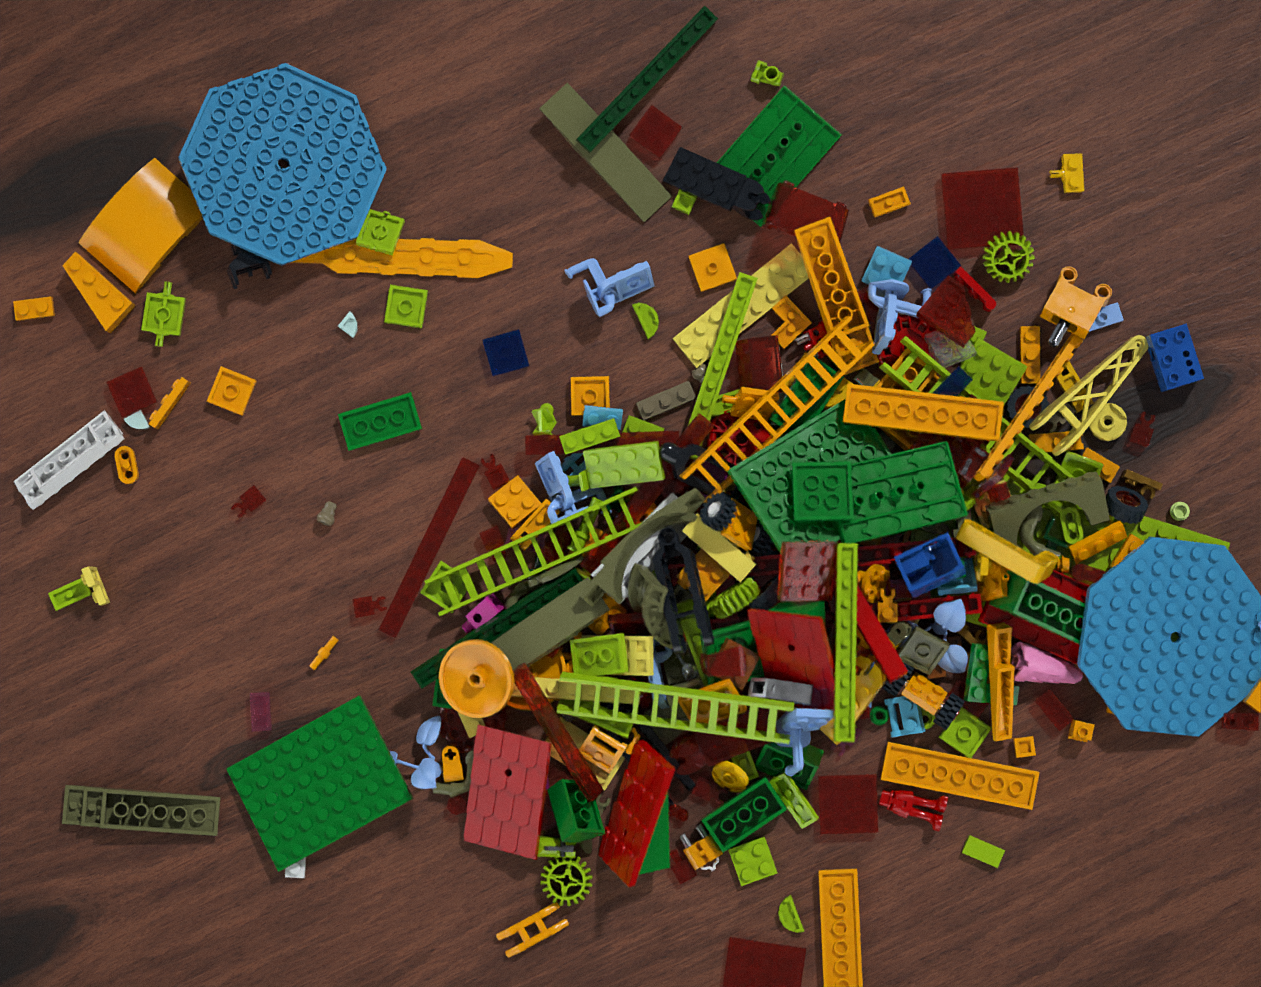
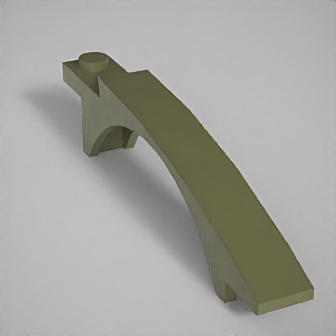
(611, 576)

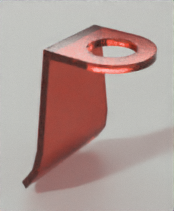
(725, 663)

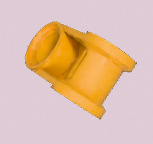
(452, 767)

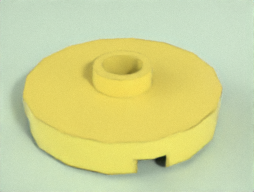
(1115, 429)

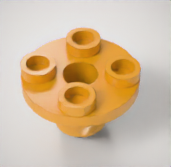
(872, 581)

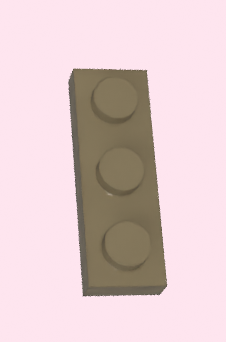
(666, 400)

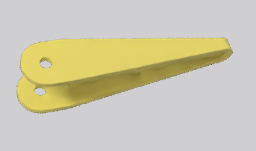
(1088, 416)

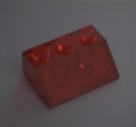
(759, 362)

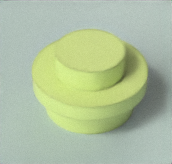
(1179, 511)

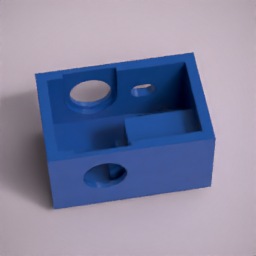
(1175, 358)
(930, 566)

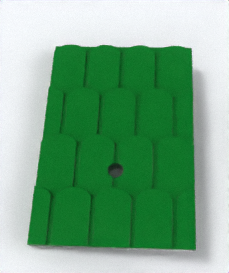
(761, 148)
(903, 493)

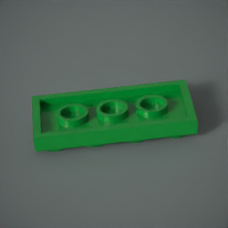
(803, 395)
(380, 421)

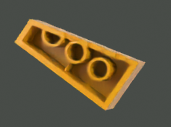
(101, 295)

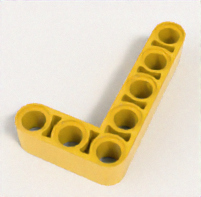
(1006, 553)

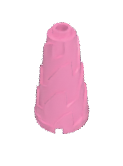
(1042, 666)

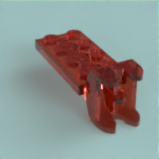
(701, 748)

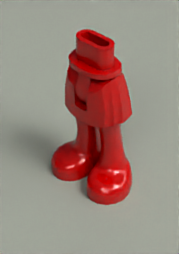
(902, 801)

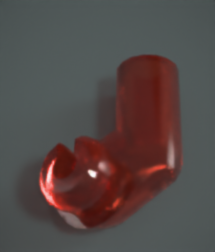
(678, 812)

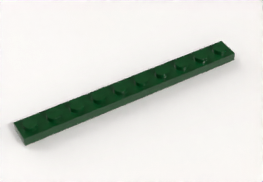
(646, 79)
(503, 622)

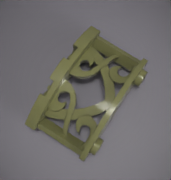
(648, 597)

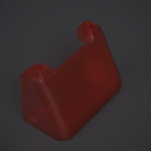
(796, 208)

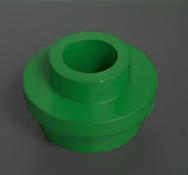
(883, 720)

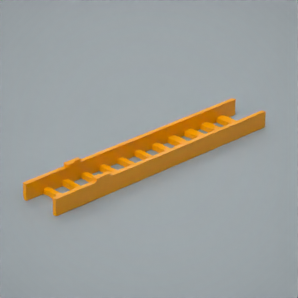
(816, 394)

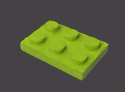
(599, 655)

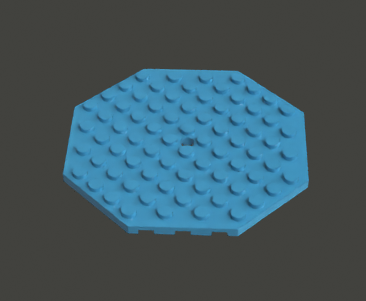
(292, 209)
(1129, 627)

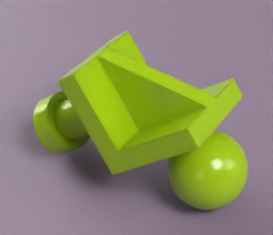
(544, 419)

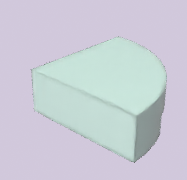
(349, 325)
(137, 420)

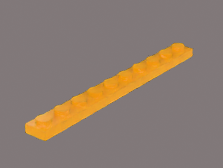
(1025, 412)

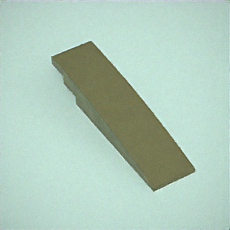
(610, 158)
(549, 627)
(141, 810)

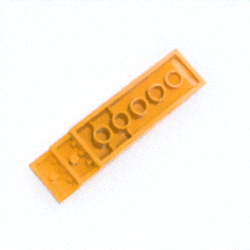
(834, 288)

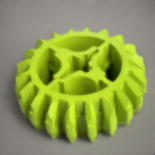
(1001, 259)
(734, 598)
(575, 881)

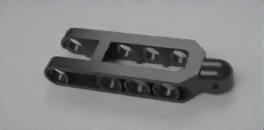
(678, 458)
(670, 548)
(656, 743)

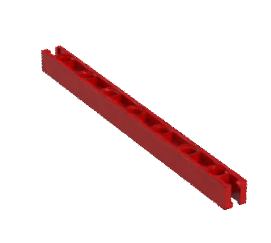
(867, 622)

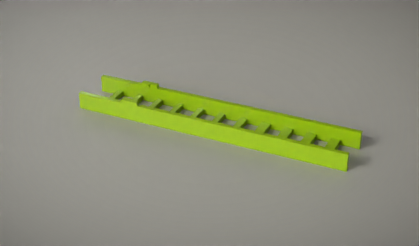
(1020, 438)
(503, 565)
(692, 725)

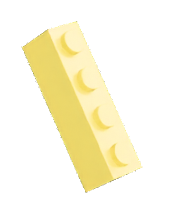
(720, 548)

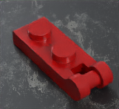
(975, 289)

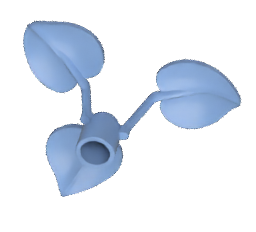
(948, 617)
(426, 773)

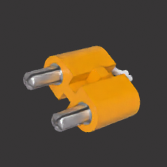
(701, 851)

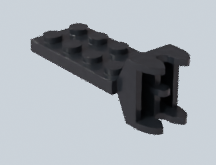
(716, 184)
(246, 263)

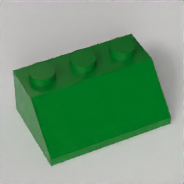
(774, 759)
(574, 815)

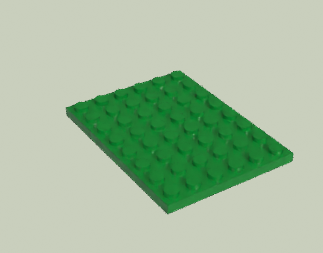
(767, 475)
(319, 783)

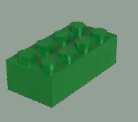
(743, 814)

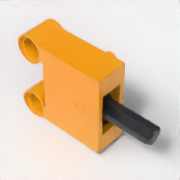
(1072, 307)

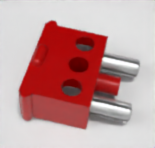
(820, 332)

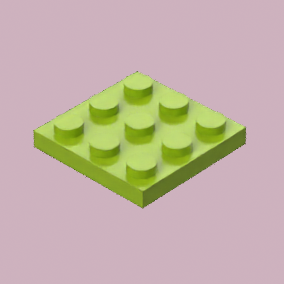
(992, 372)

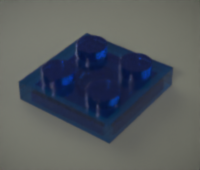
(934, 262)
(506, 353)

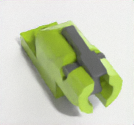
(553, 847)

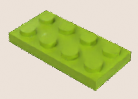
(623, 464)

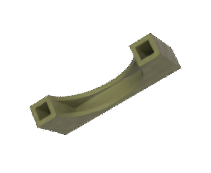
(1084, 491)

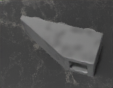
(781, 690)

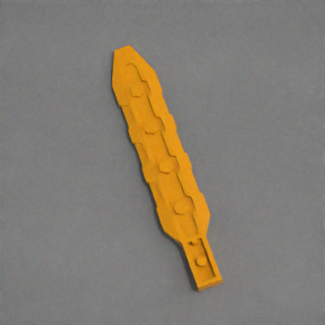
(417, 257)

